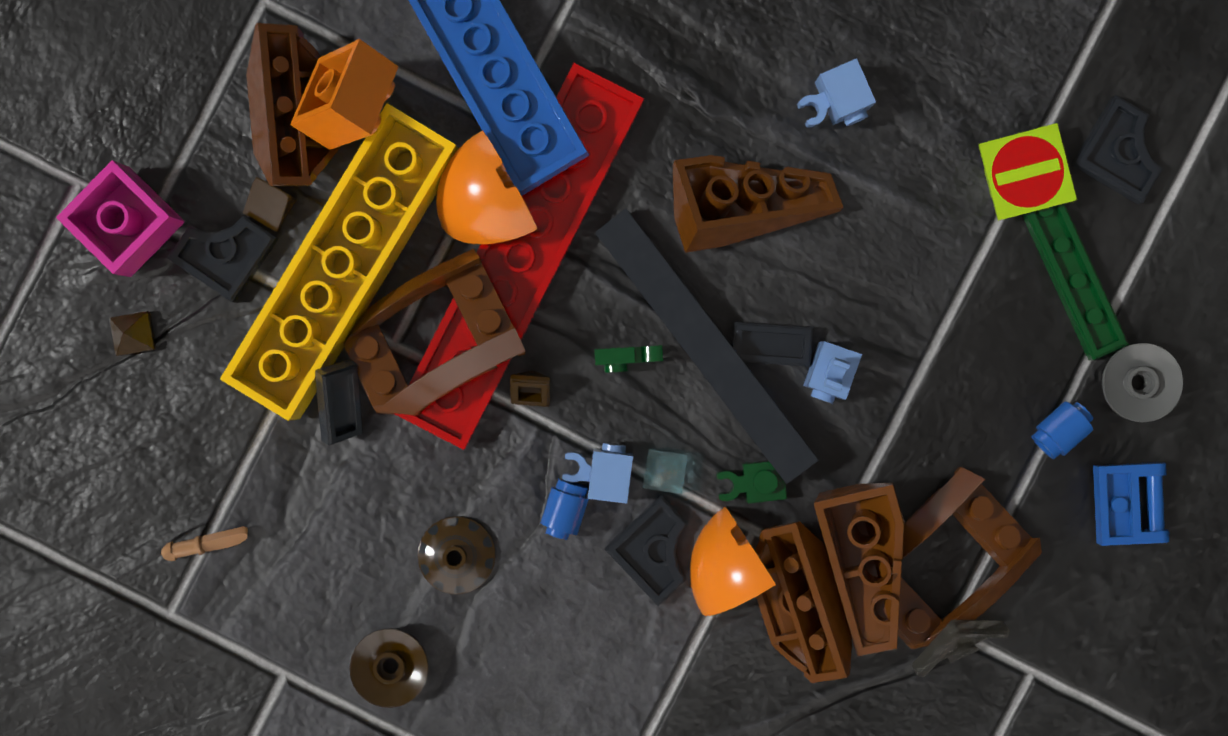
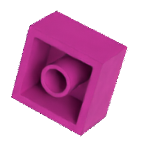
(120, 219)

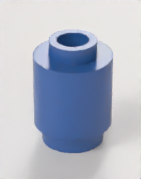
(1063, 429)
(565, 509)

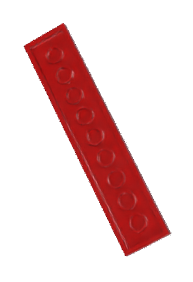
(526, 265)

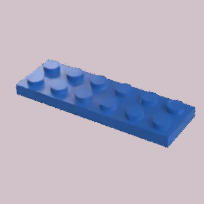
(503, 88)

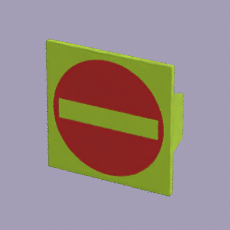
(1027, 172)

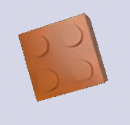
(345, 95)

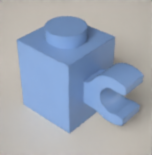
(841, 94)
(831, 372)
(607, 475)

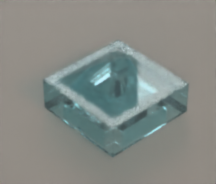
(665, 471)

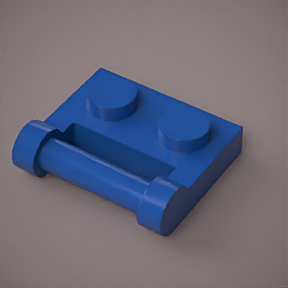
(1119, 504)

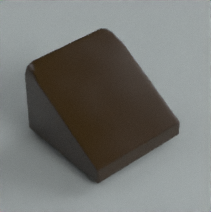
(268, 204)

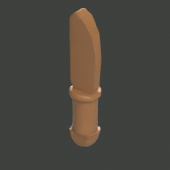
(200, 544)

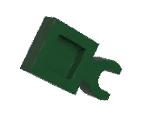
(617, 358)
(758, 481)

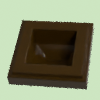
(132, 333)
(530, 389)

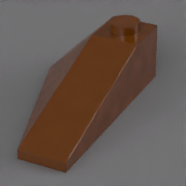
(735, 202)
(865, 549)

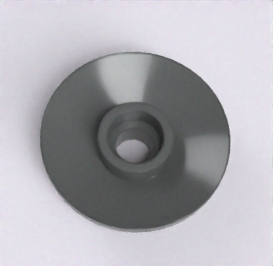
(1160, 382)

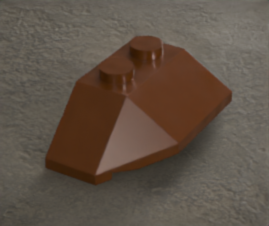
(276, 80)
(804, 606)

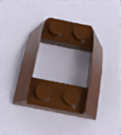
(482, 312)
(990, 527)

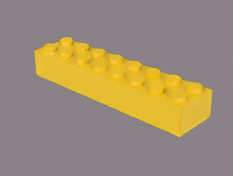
(340, 264)

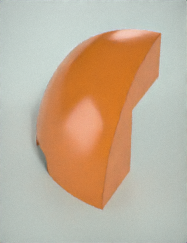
(478, 197)
(725, 567)

